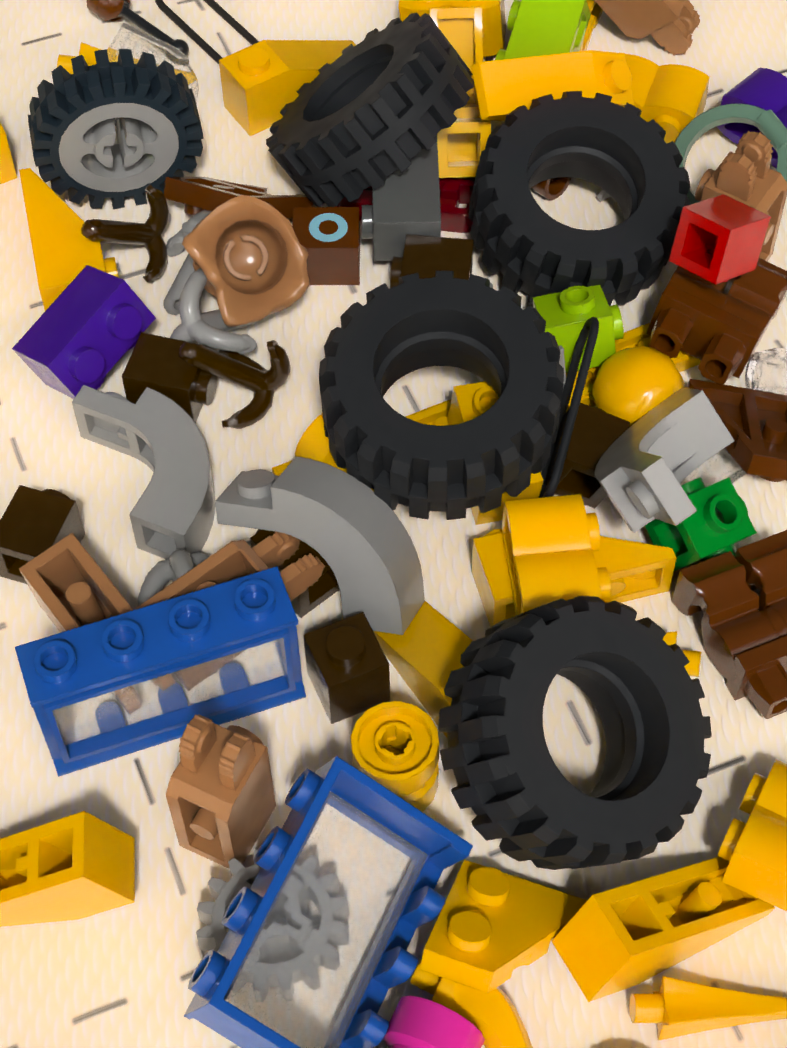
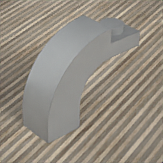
(656, 454)
(180, 497)
(345, 525)

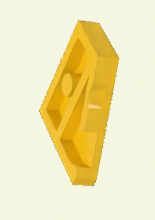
(494, 926)

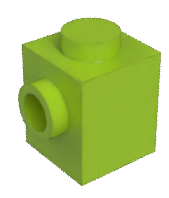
(569, 311)

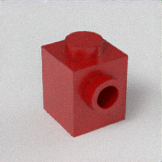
(719, 238)

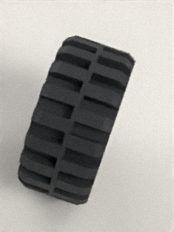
(586, 142)
(441, 325)
(647, 720)

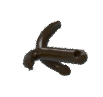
(137, 233)
(245, 373)

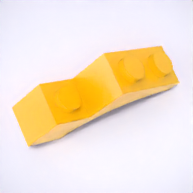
(467, 137)

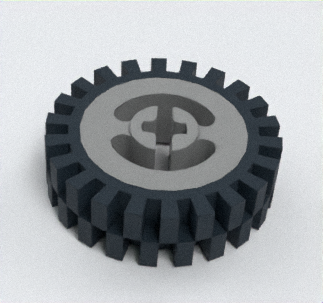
(76, 129)

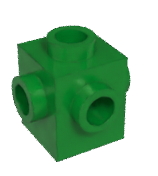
(711, 530)

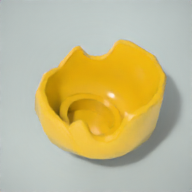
(635, 382)

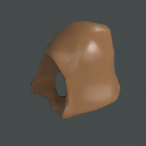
(249, 259)

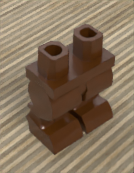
(716, 325)
(740, 629)

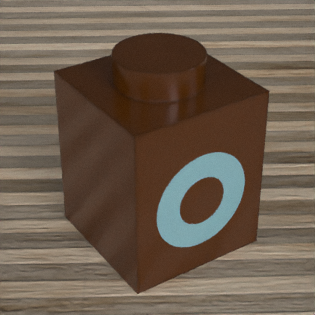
(331, 242)

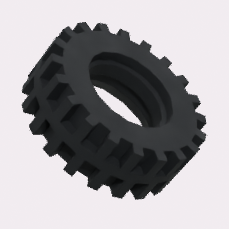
(371, 110)

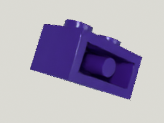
(84, 332)

